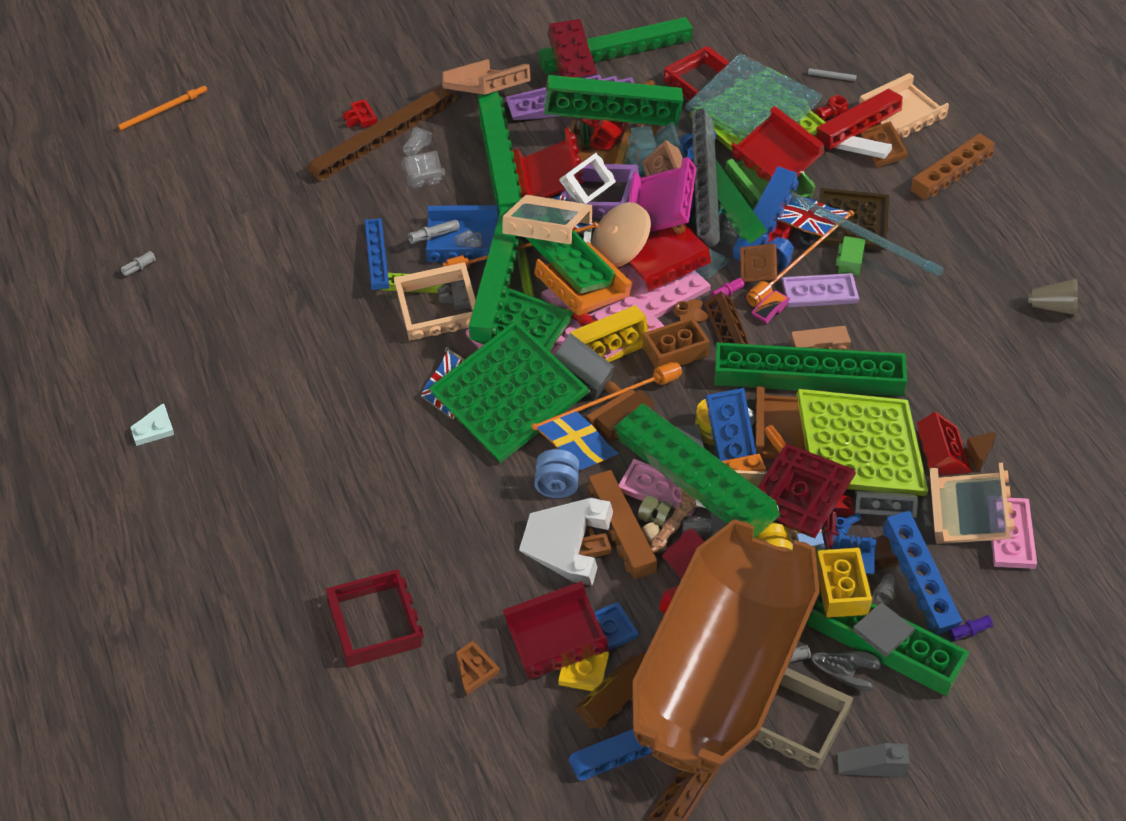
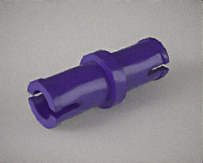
(971, 628)

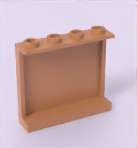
(483, 80)

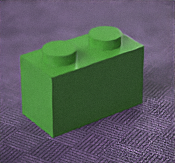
(851, 256)

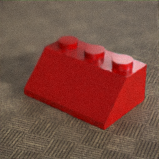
(943, 445)

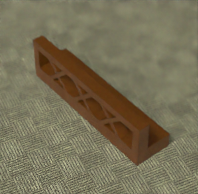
(729, 319)
(685, 799)

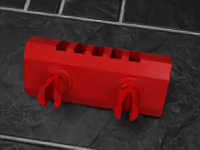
(605, 132)

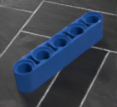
(607, 755)

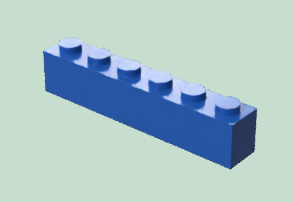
(771, 206)

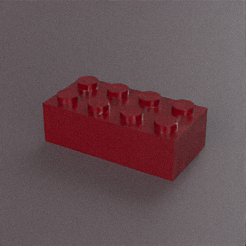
(571, 49)

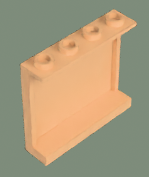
(917, 108)

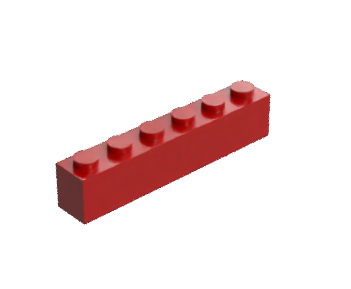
(859, 118)

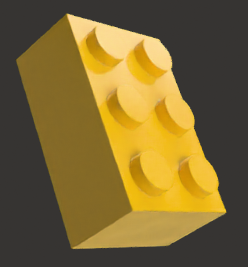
(843, 582)

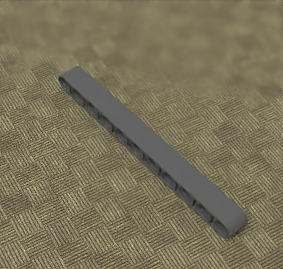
(705, 178)

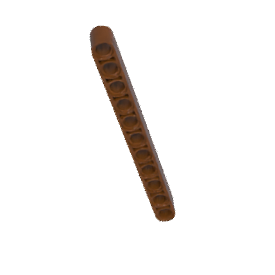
(381, 133)

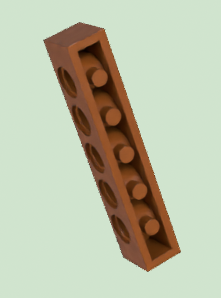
(952, 166)

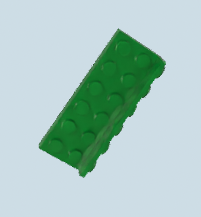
(576, 263)

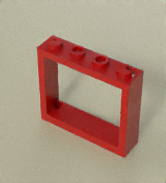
(690, 62)

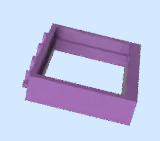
(621, 173)

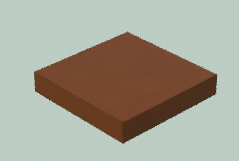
(758, 263)

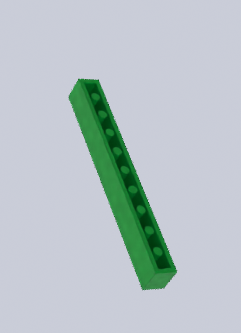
(628, 42)
(493, 283)

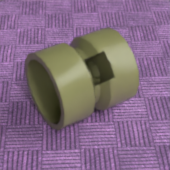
(650, 507)

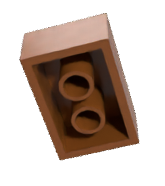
(676, 342)

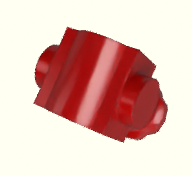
(835, 106)

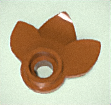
(690, 309)

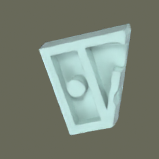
(152, 427)

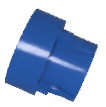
(784, 253)

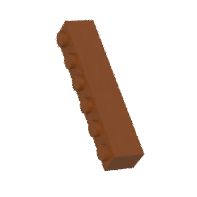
(623, 527)

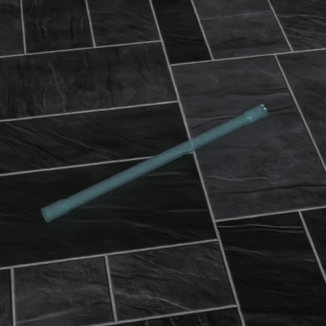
(892, 247)

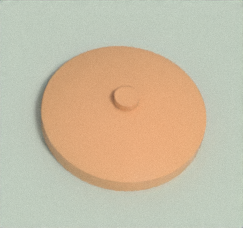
(622, 233)

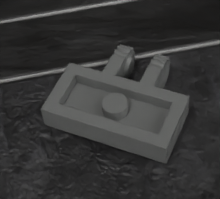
(454, 294)

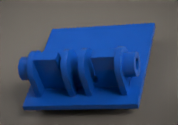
(866, 548)

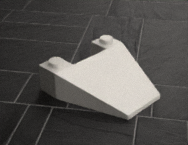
(557, 534)

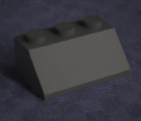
(585, 365)

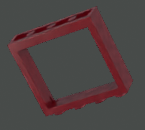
(365, 587)

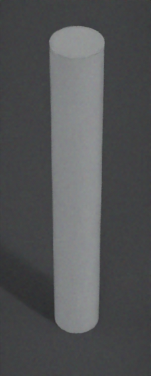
(829, 74)

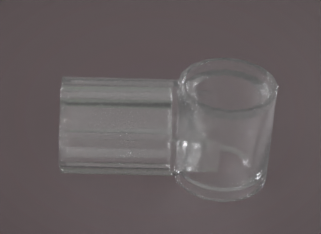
(418, 139)

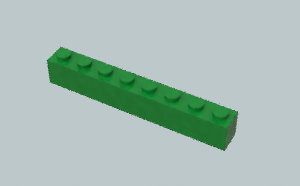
(736, 208)

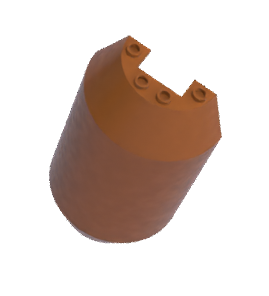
(723, 648)

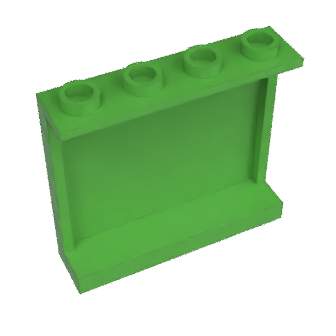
(752, 186)

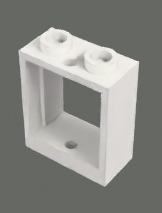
(574, 188)

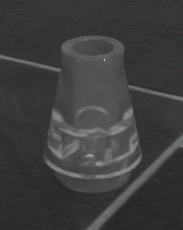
(885, 590)

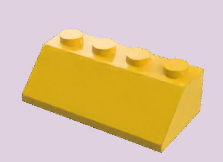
(611, 330)

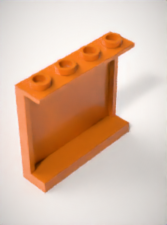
(587, 301)

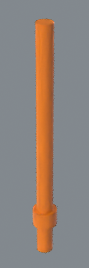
(190, 95)

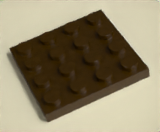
(869, 212)

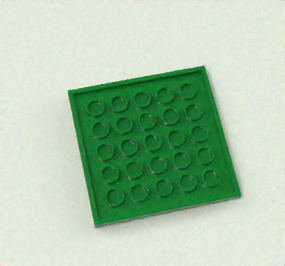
(507, 390)

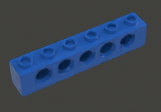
(923, 562)

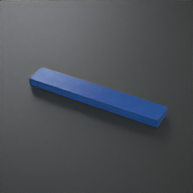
(376, 254)

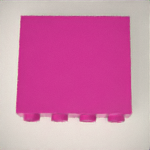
(665, 195)

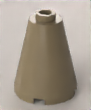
(1056, 297)

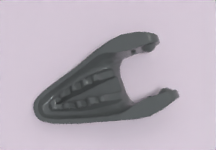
(843, 665)

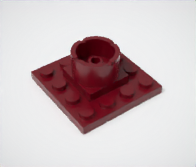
(805, 488)

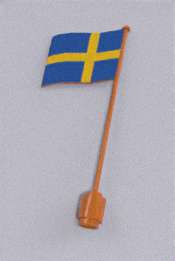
(579, 437)

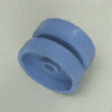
(556, 473)

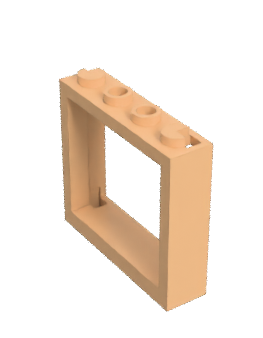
(428, 279)

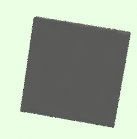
(883, 629)

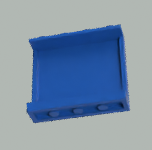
(470, 217)

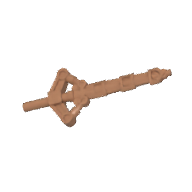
(673, 523)

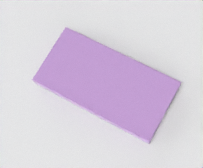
(820, 290)

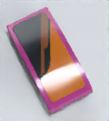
(770, 306)

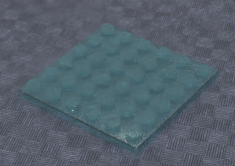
(746, 91)

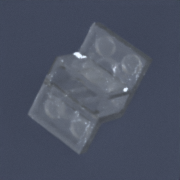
(422, 169)

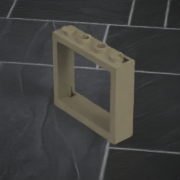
(822, 694)

